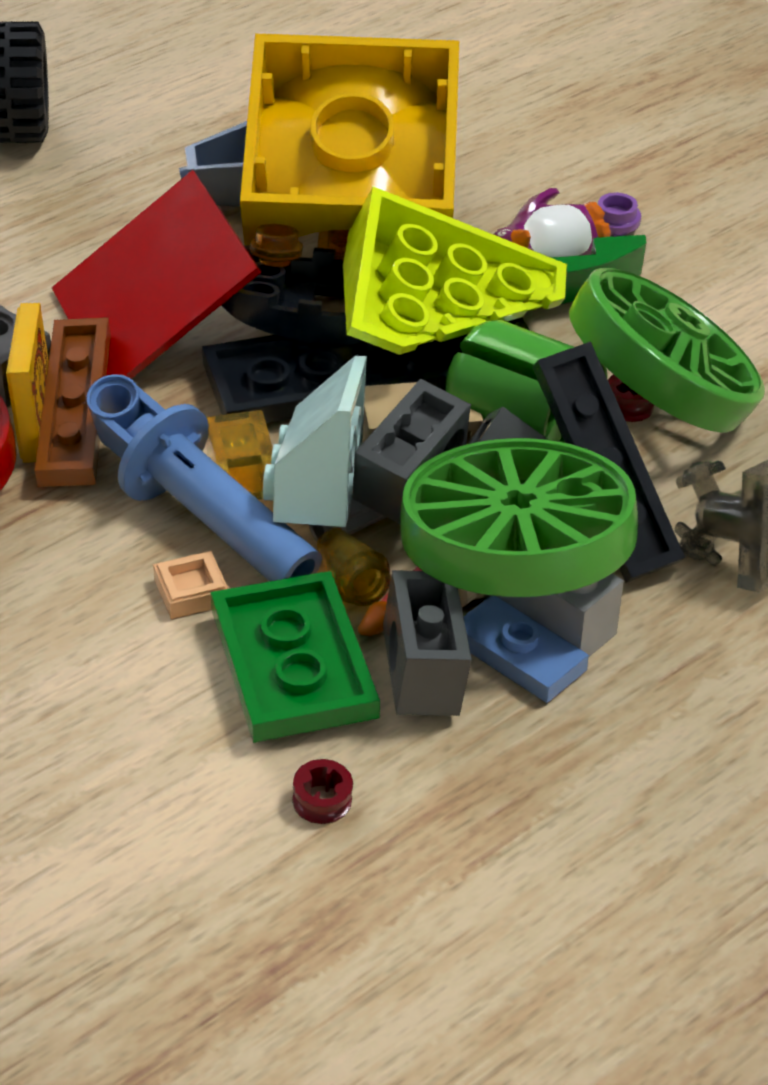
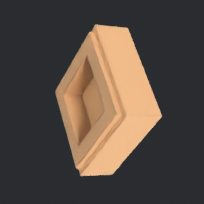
(188, 583)

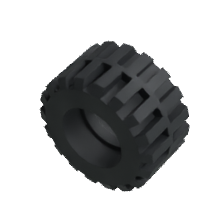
(23, 83)

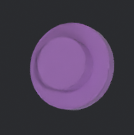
(620, 213)

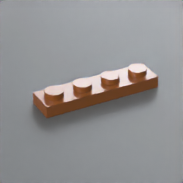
(67, 432)

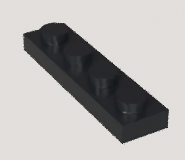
(593, 420)

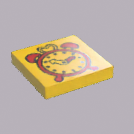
(27, 377)

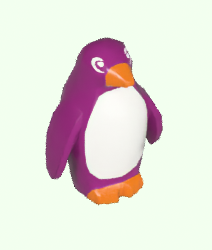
(558, 228)

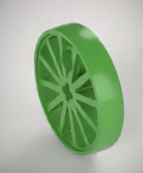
(666, 350)
(534, 508)

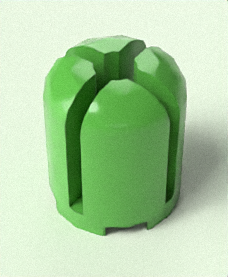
(499, 373)

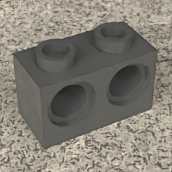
(412, 433)

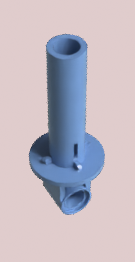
(165, 453)

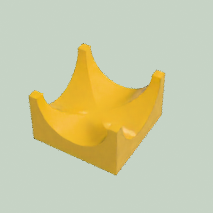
(345, 118)

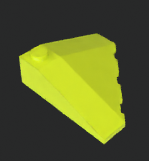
(435, 278)

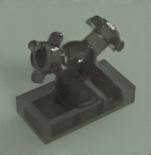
(729, 516)

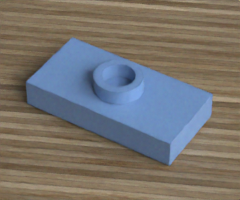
(523, 649)

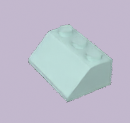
(316, 452)

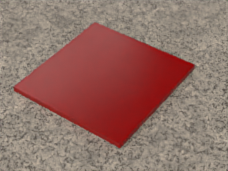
(159, 275)

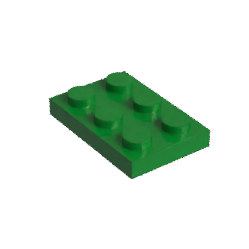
(294, 656)

